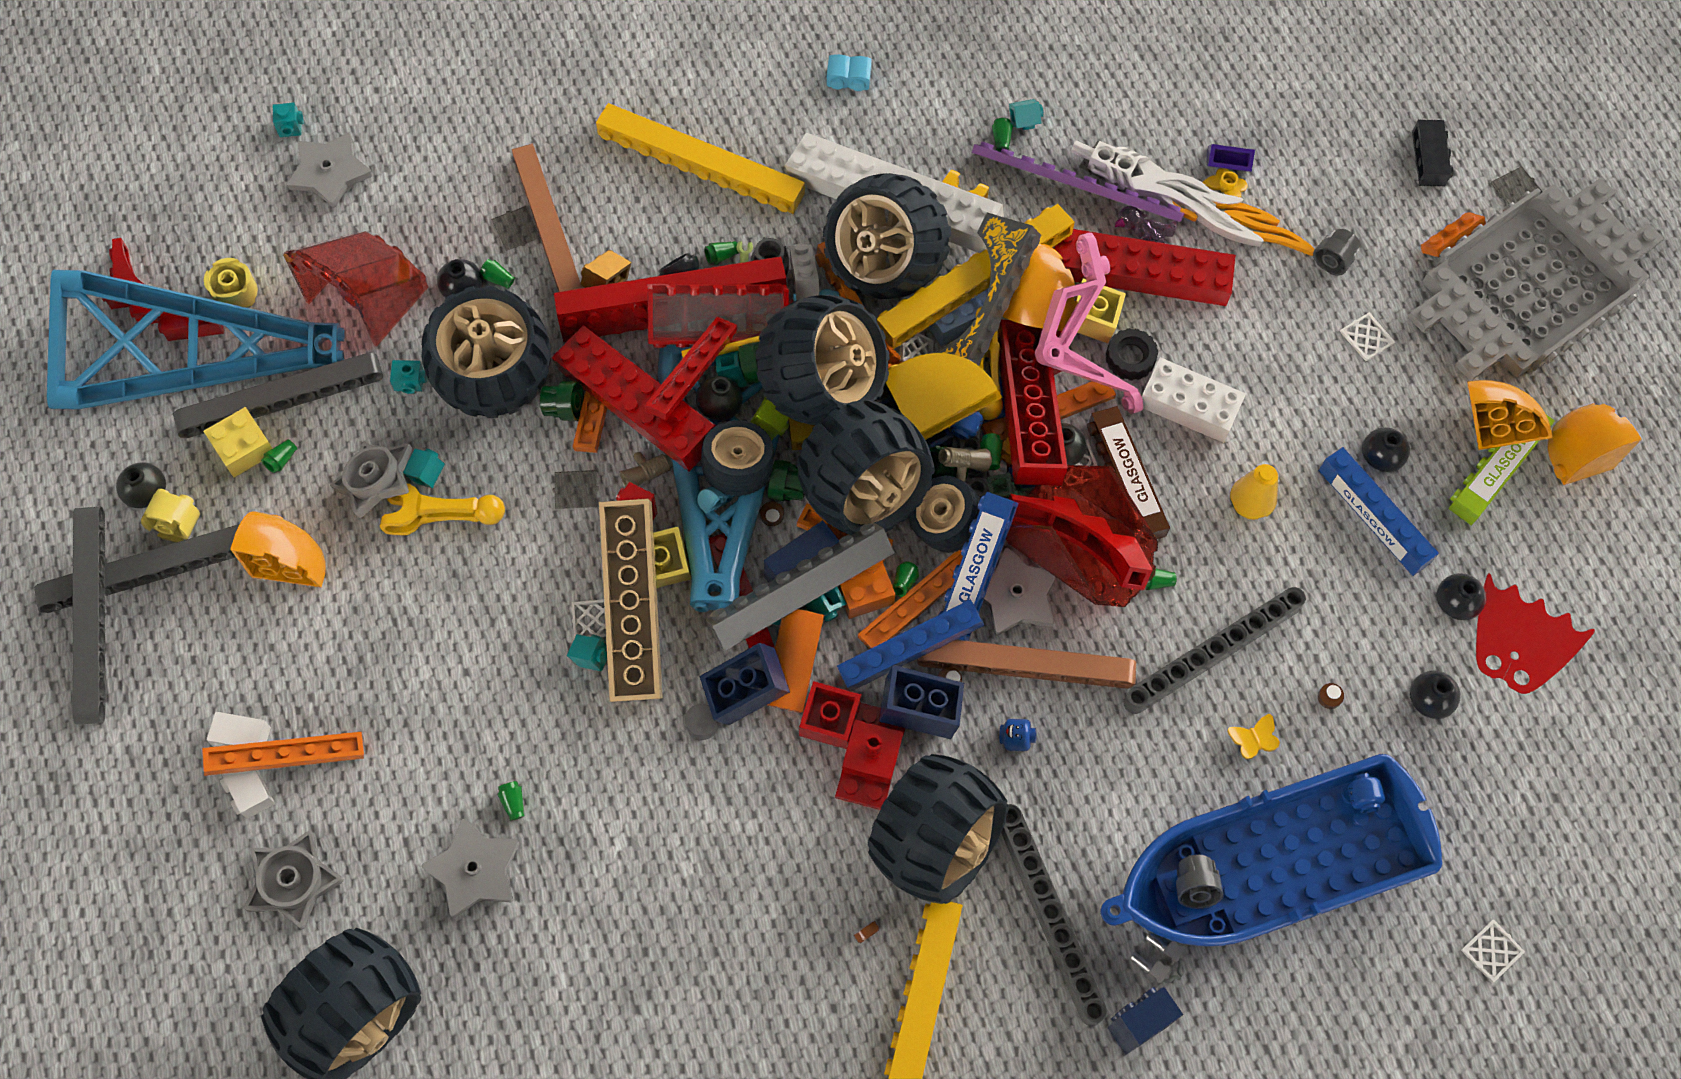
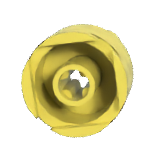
(231, 283)
(170, 516)

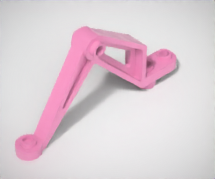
(1055, 350)

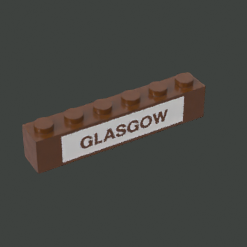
(1119, 451)

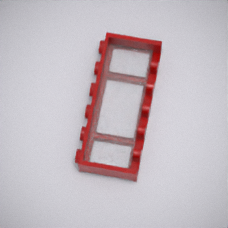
(685, 311)

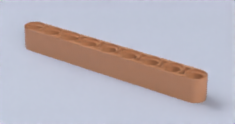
(546, 218)
(1033, 663)

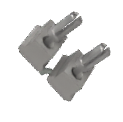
(1170, 953)

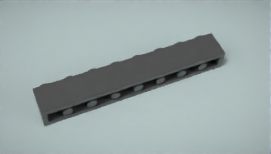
(799, 586)

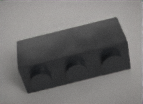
(1432, 153)

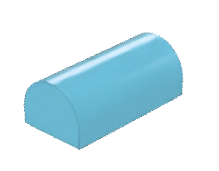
(712, 499)

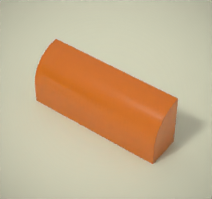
(796, 653)

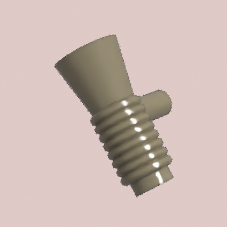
(964, 458)
(646, 469)

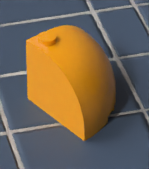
(1036, 288)
(1505, 415)
(1590, 442)
(278, 550)

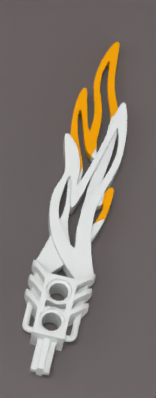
(1196, 202)

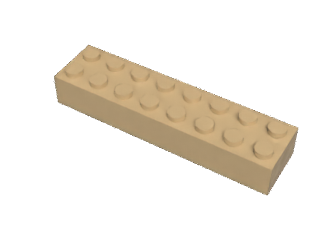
(630, 600)

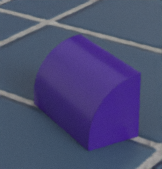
(1230, 157)

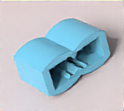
(849, 72)

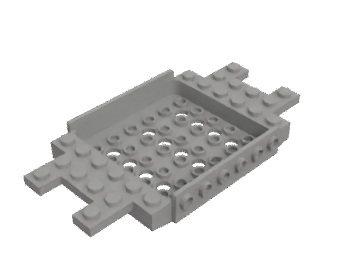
(1585, 238)

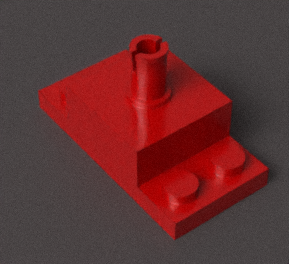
(869, 759)

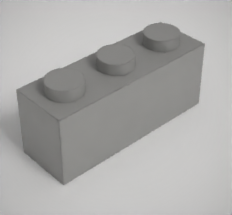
(804, 271)

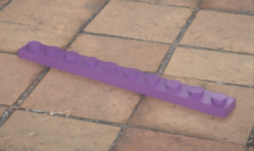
(1088, 184)

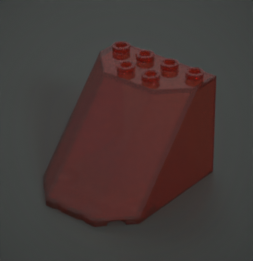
(377, 277)
(1097, 494)

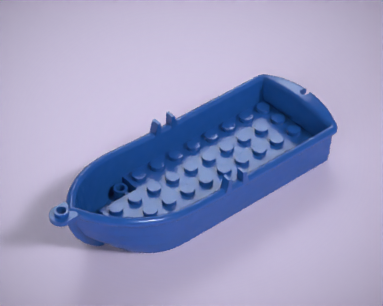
(1285, 857)

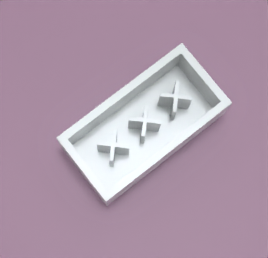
(1192, 400)

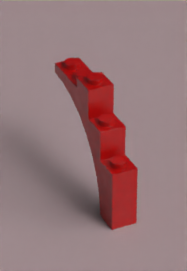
(171, 325)
(1117, 552)

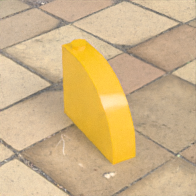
(940, 390)

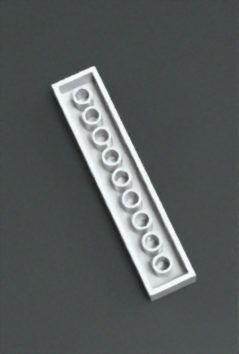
(833, 168)

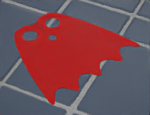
(1526, 628)

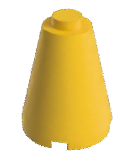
(1256, 492)

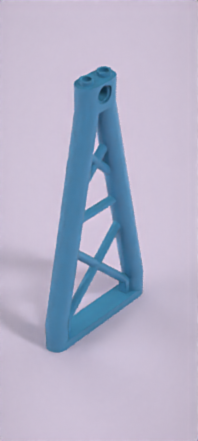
(78, 283)
(696, 532)

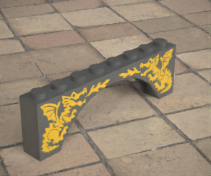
(1010, 250)

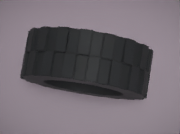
(1136, 338)

